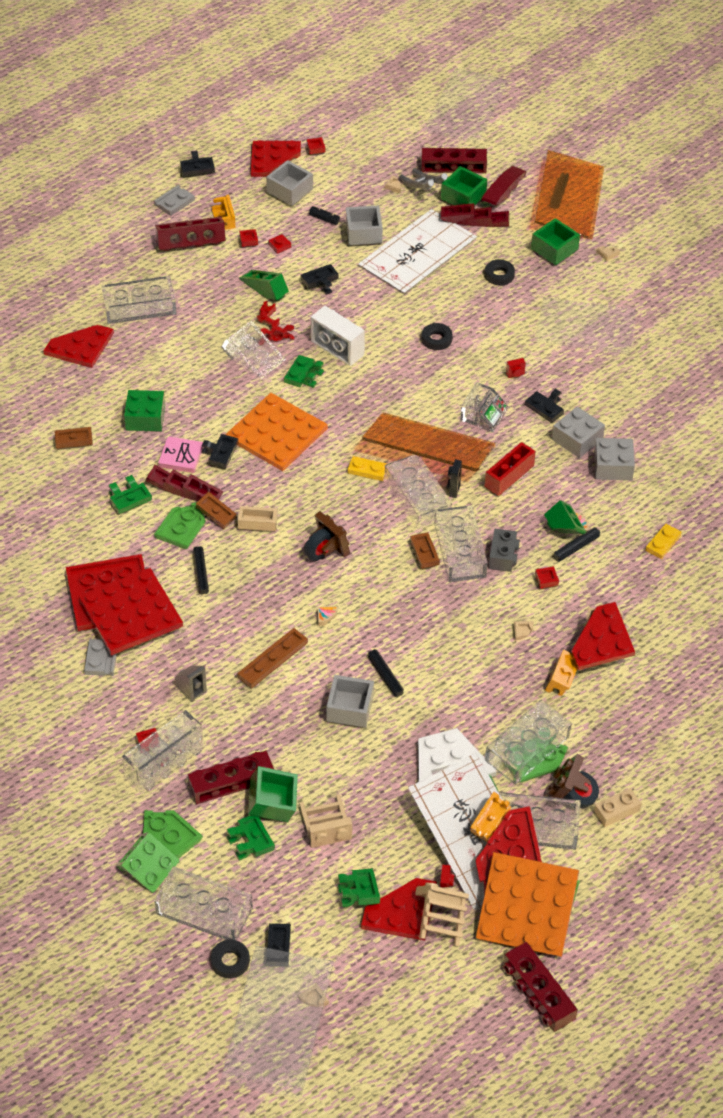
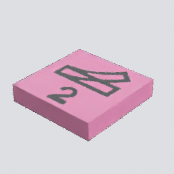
(180, 454)

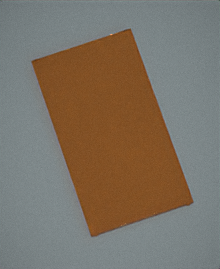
(570, 193)
(428, 441)

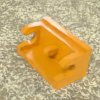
(225, 211)
(562, 673)
(490, 817)

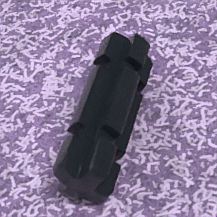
(324, 215)

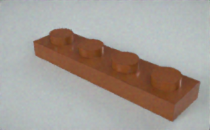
(272, 658)

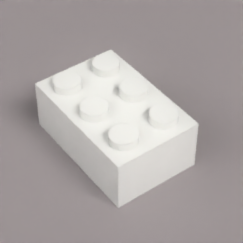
(337, 335)

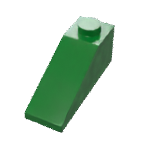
(268, 284)

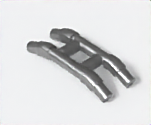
(423, 180)

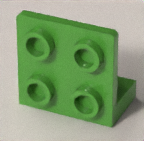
(148, 861)

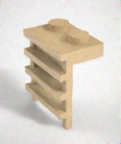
(327, 828)
(446, 898)

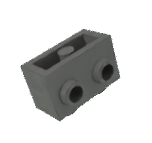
(503, 550)

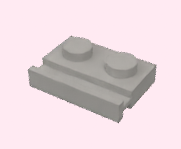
(174, 200)
(99, 659)

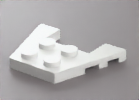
(444, 750)

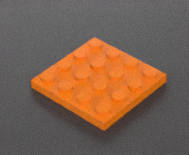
(277, 431)
(527, 904)

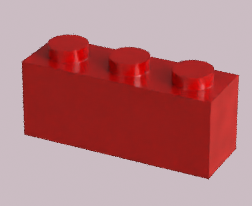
(510, 468)

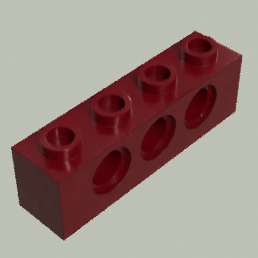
(450, 159)
(182, 228)
(223, 783)
(525, 958)

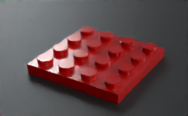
(93, 575)
(131, 611)

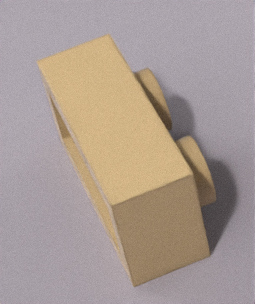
(257, 518)
(617, 807)

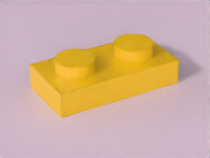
(367, 468)
(663, 541)

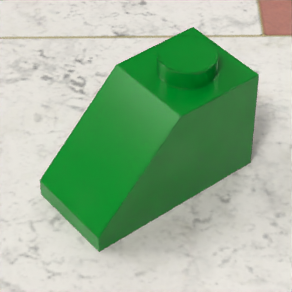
(564, 519)

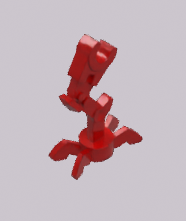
(276, 332)

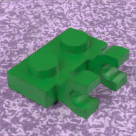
(304, 372)
(132, 497)
(255, 834)
(364, 890)

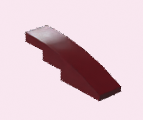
(503, 185)
(481, 217)
(181, 485)

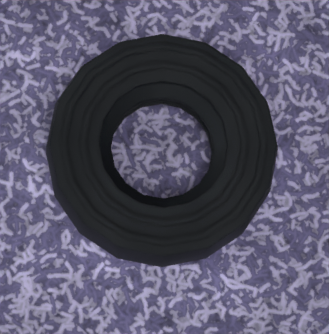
(499, 280)
(437, 328)
(234, 970)

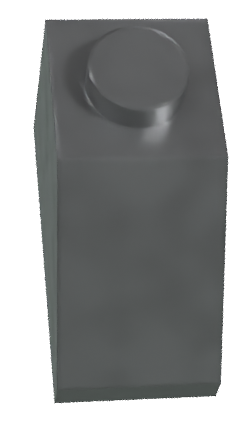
(192, 682)

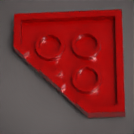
(271, 154)
(81, 346)
(603, 639)
(513, 837)
(398, 912)

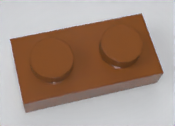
(73, 437)
(216, 510)
(424, 550)

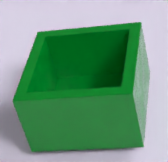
(463, 187)
(555, 241)
(144, 410)
(273, 794)

